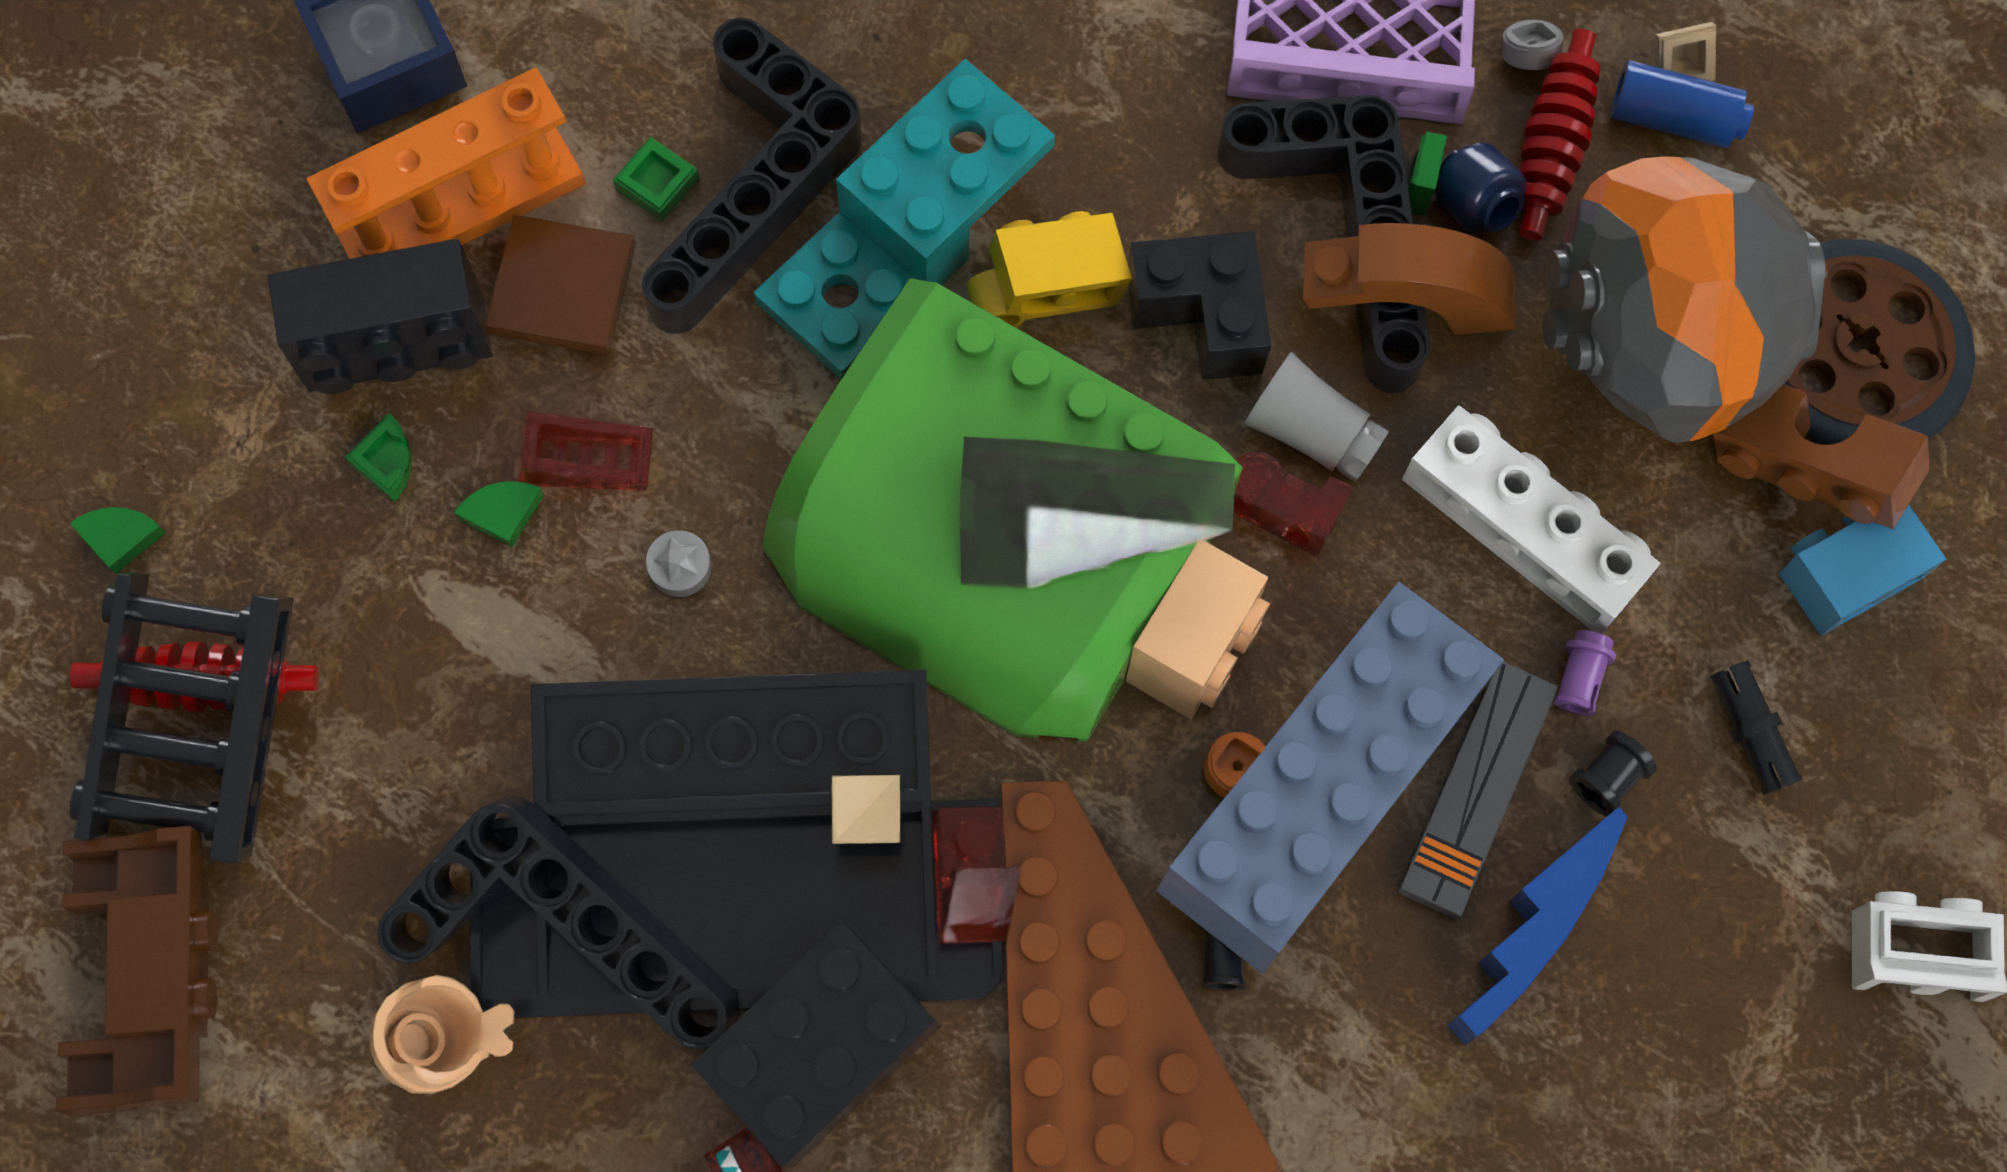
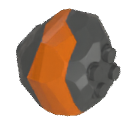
(1684, 294)

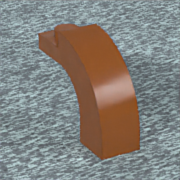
(1417, 266)

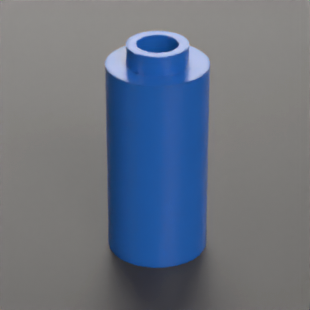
(1681, 105)

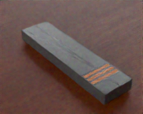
(1477, 790)

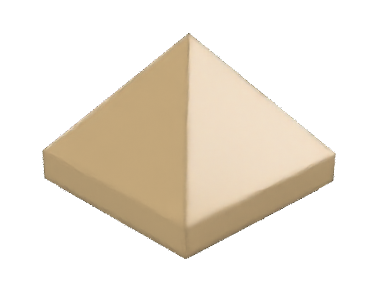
(1688, 51)

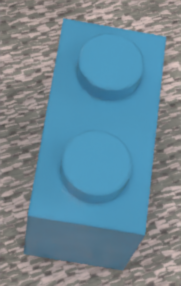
(1858, 568)

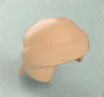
(436, 1034)

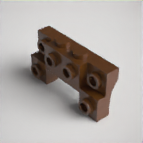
(154, 971)

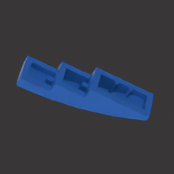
(1551, 910)

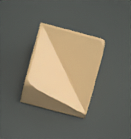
(866, 809)

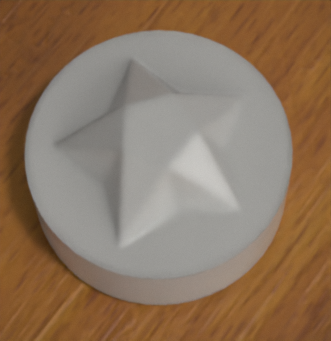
(1531, 44)
(678, 563)

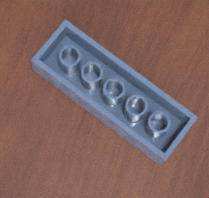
(1328, 777)

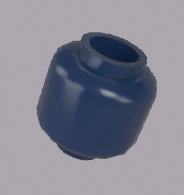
(1480, 188)

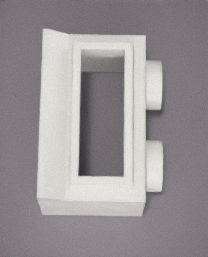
(1927, 973)

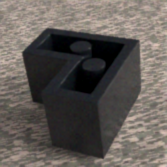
(1207, 284)

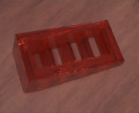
(586, 432)

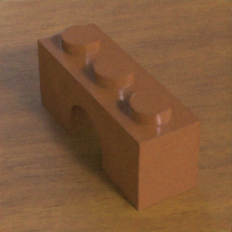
(1864, 476)

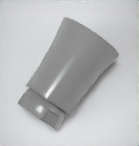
(1316, 420)

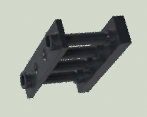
(236, 757)

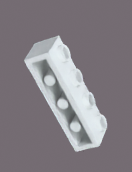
(1530, 519)

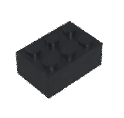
(380, 316)
(815, 1045)

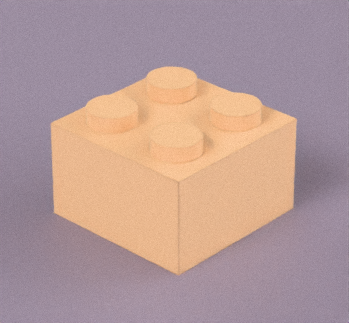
(1198, 624)

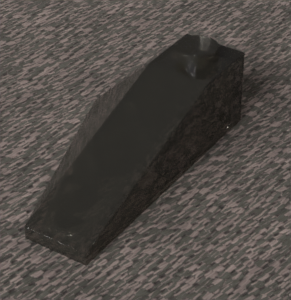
(1072, 508)

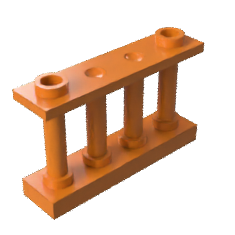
(452, 172)

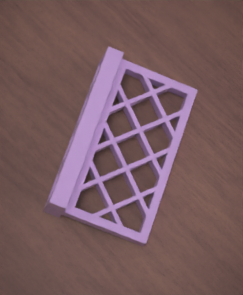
(1408, 82)

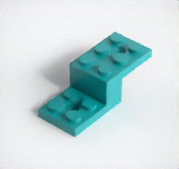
(904, 213)

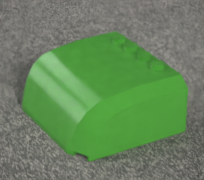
(874, 516)

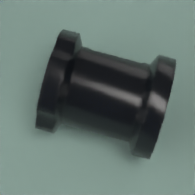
(1613, 773)

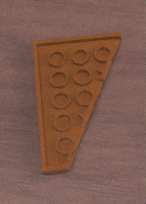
(1098, 1028)

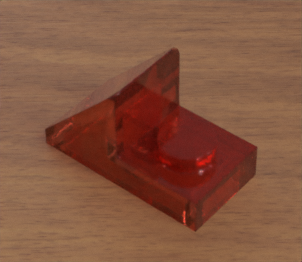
(971, 875)

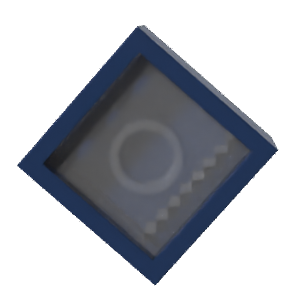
(382, 55)

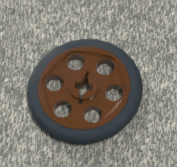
(1939, 336)

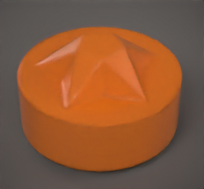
(1229, 760)

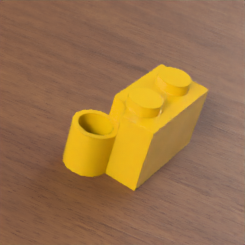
(1052, 268)

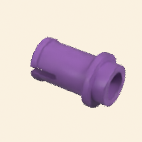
(1584, 672)

